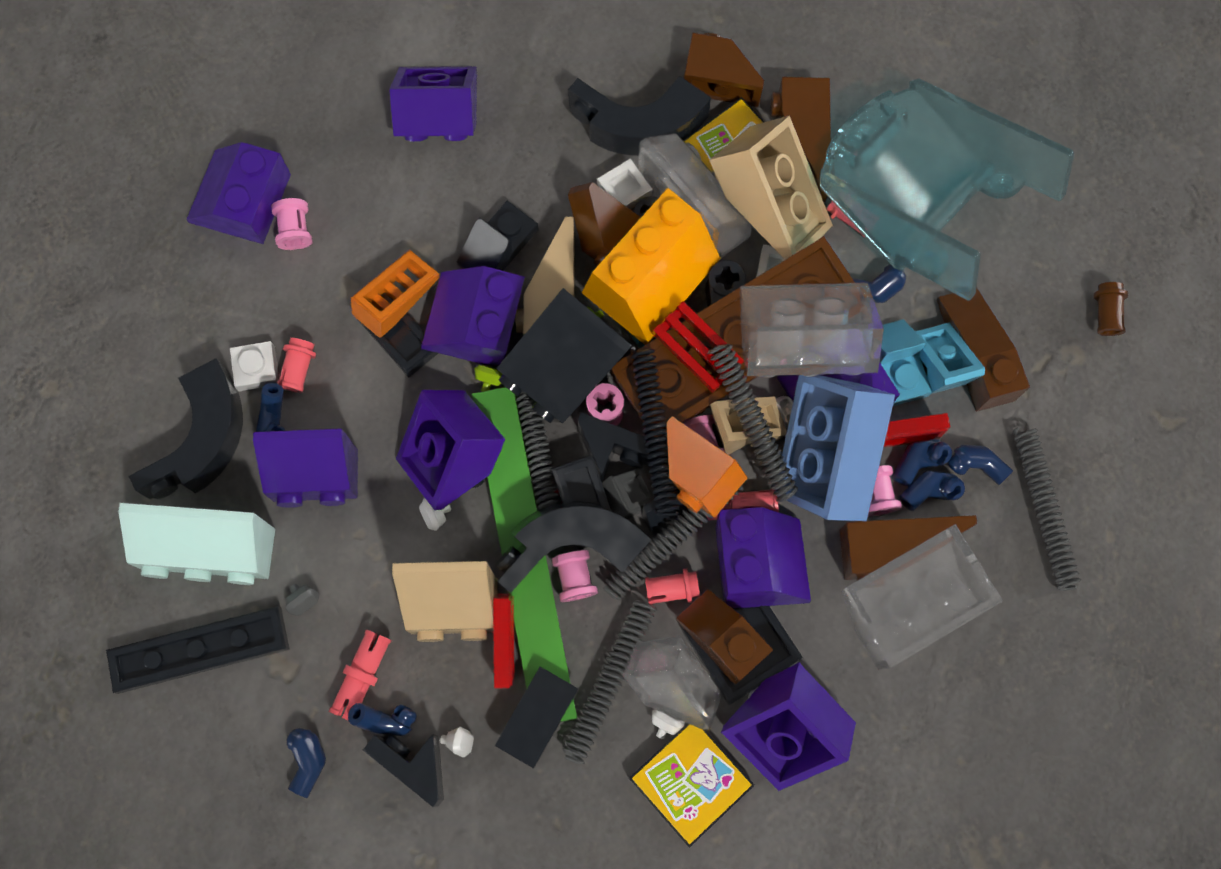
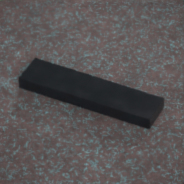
(197, 650)

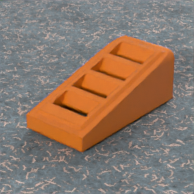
(386, 315)

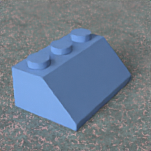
(836, 445)

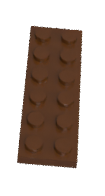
(681, 390)

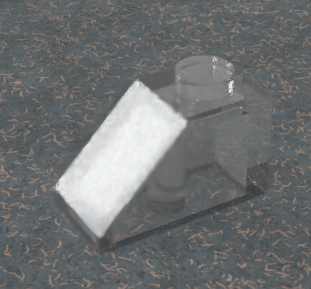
(673, 681)

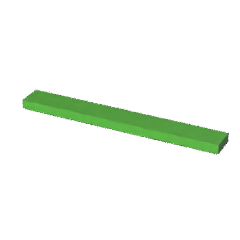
(512, 502)

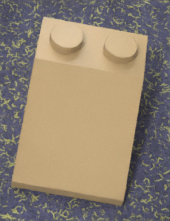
(773, 185)
(446, 599)

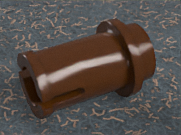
(1111, 308)

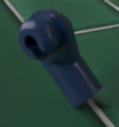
(886, 284)
(270, 408)
(918, 456)
(979, 458)
(932, 485)
(380, 722)
(310, 760)

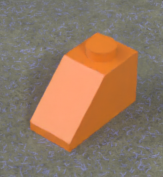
(701, 470)

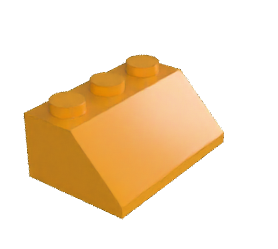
(653, 267)

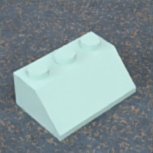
(196, 542)

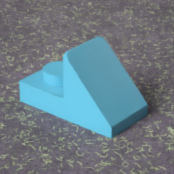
(948, 358)
(902, 361)

